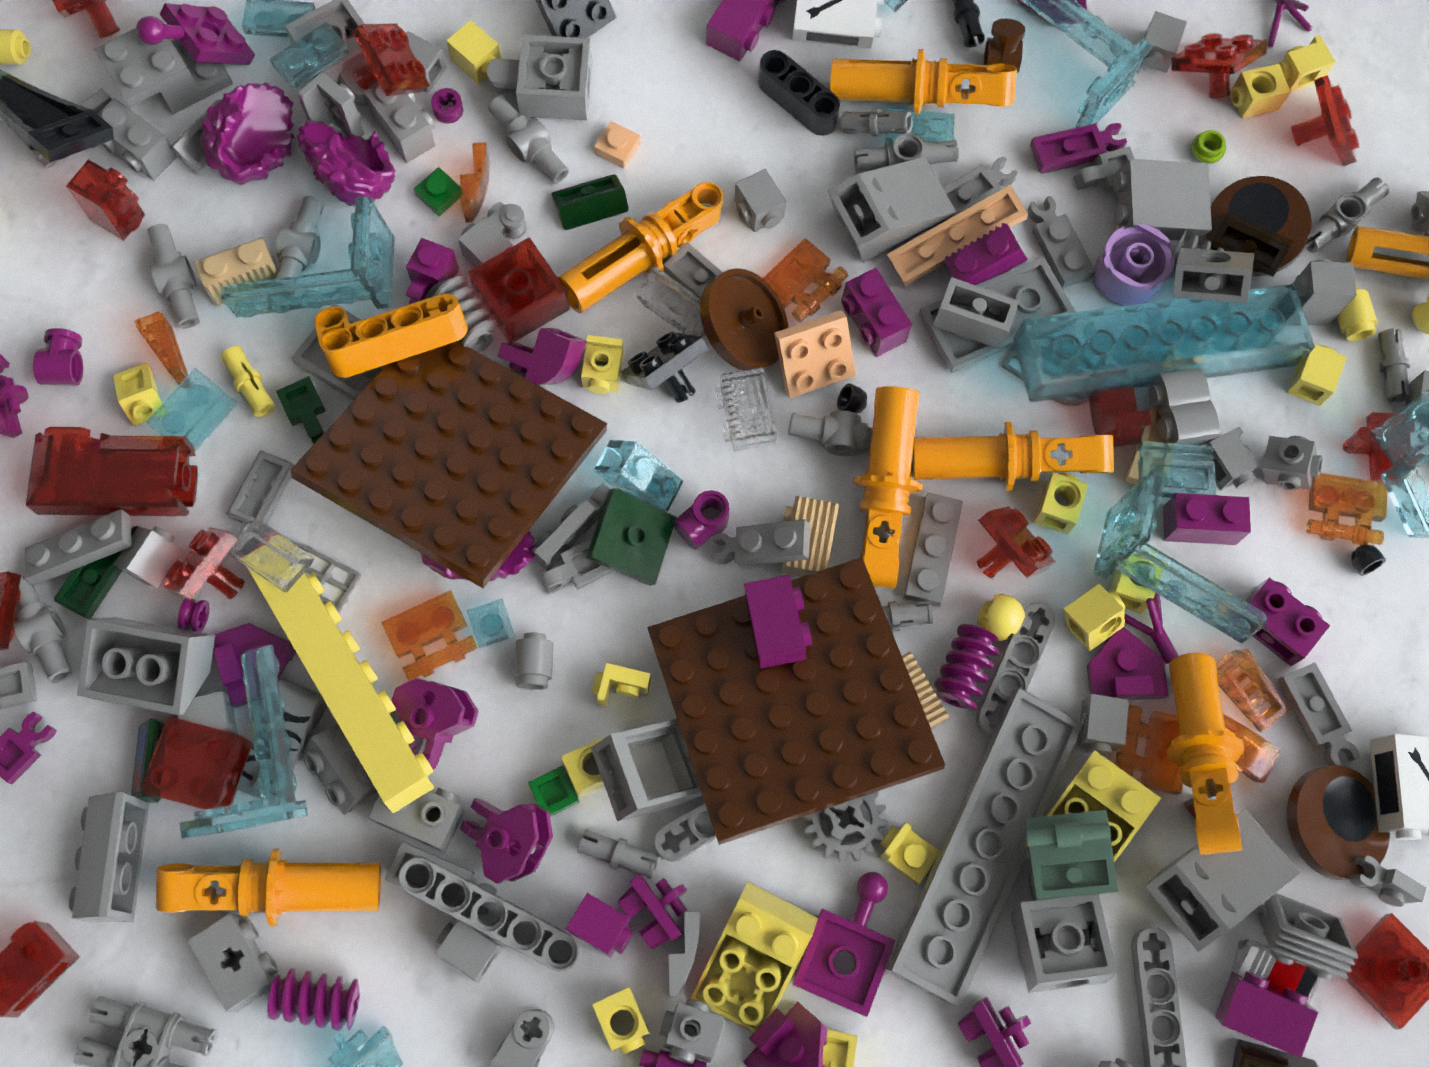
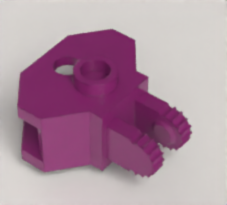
(434, 714)
(510, 839)

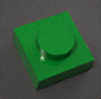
(438, 191)
(554, 791)

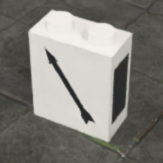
(837, 22)
(1401, 784)

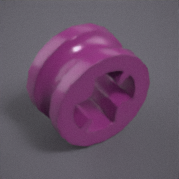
(443, 97)
(193, 615)

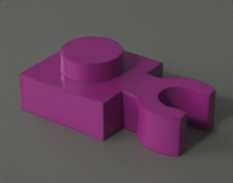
(18, 749)

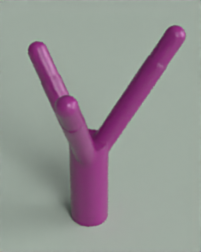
(1291, 6)
(1157, 633)

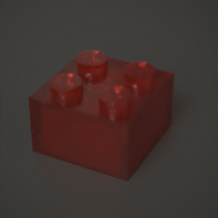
(519, 290)

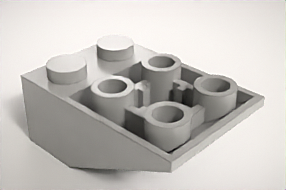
(890, 205)
(1219, 890)

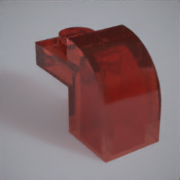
(1116, 414)

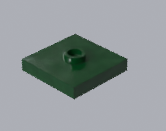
(631, 537)

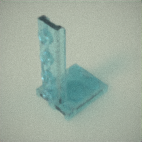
(1103, 43)
(366, 279)
(1126, 550)
(271, 754)

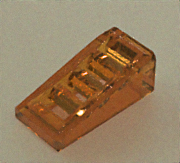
(163, 342)
(1259, 681)

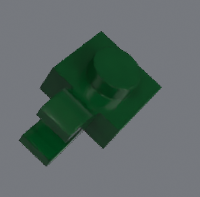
(303, 405)

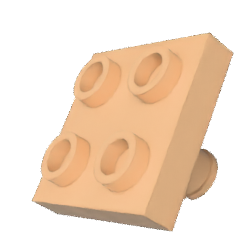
(815, 354)

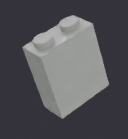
(1164, 196)

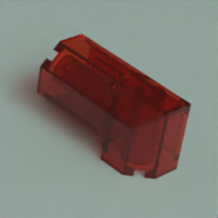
(110, 474)

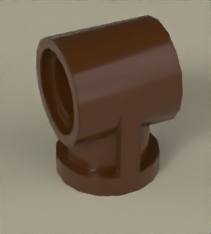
(1006, 44)

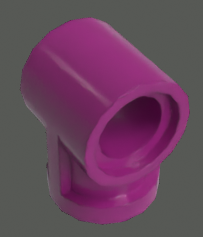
(60, 360)
(695, 527)

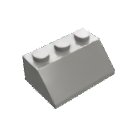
(143, 664)
(109, 858)

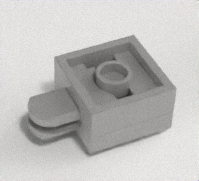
(343, 20)
(548, 78)
(1063, 942)

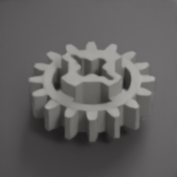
(860, 829)

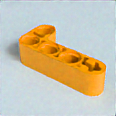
(388, 336)

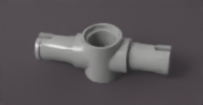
(528, 139)
(905, 144)
(1346, 214)
(301, 242)
(173, 276)
(840, 432)
(40, 633)

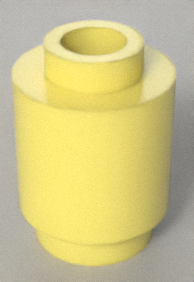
(13, 47)
(1358, 317)

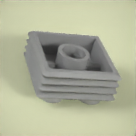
(1307, 937)

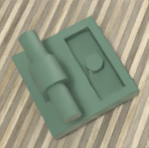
(1071, 854)

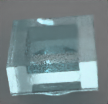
(491, 623)

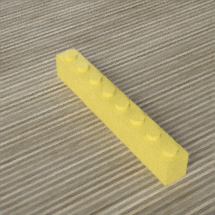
(349, 690)

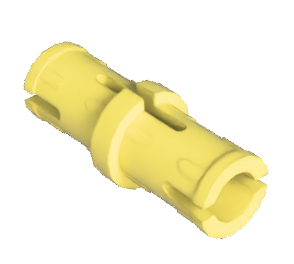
(247, 381)

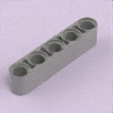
(501, 929)

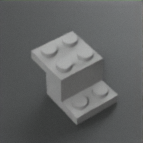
(165, 68)

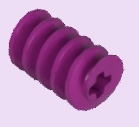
(965, 665)
(313, 1000)

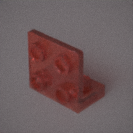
(196, 765)

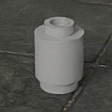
(533, 661)

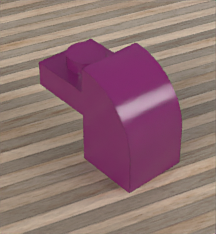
(551, 360)

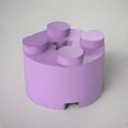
(1134, 265)

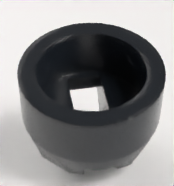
(852, 399)
(1367, 559)

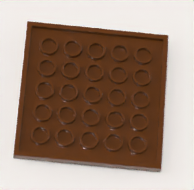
(451, 456)
(798, 731)

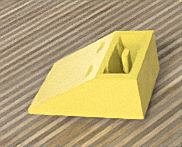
(1109, 788)
(755, 957)

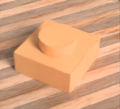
(617, 144)

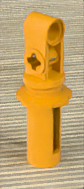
(922, 82)
(642, 246)
(1362, 256)
(1009, 456)
(888, 480)
(1205, 752)
(269, 887)

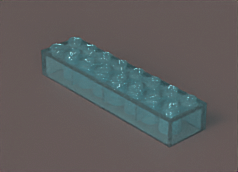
(1137, 342)

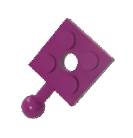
(201, 30)
(868, 948)

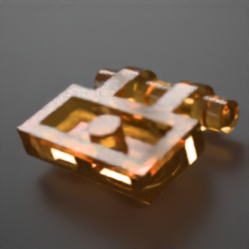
(797, 272)
(1350, 498)
(424, 625)
(1156, 768)

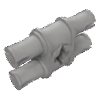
(137, 1024)

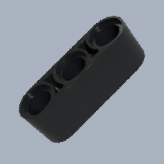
(791, 79)

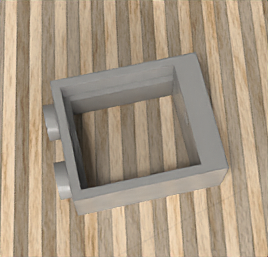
(622, 777)

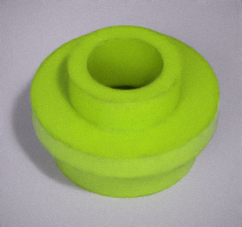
(1210, 139)

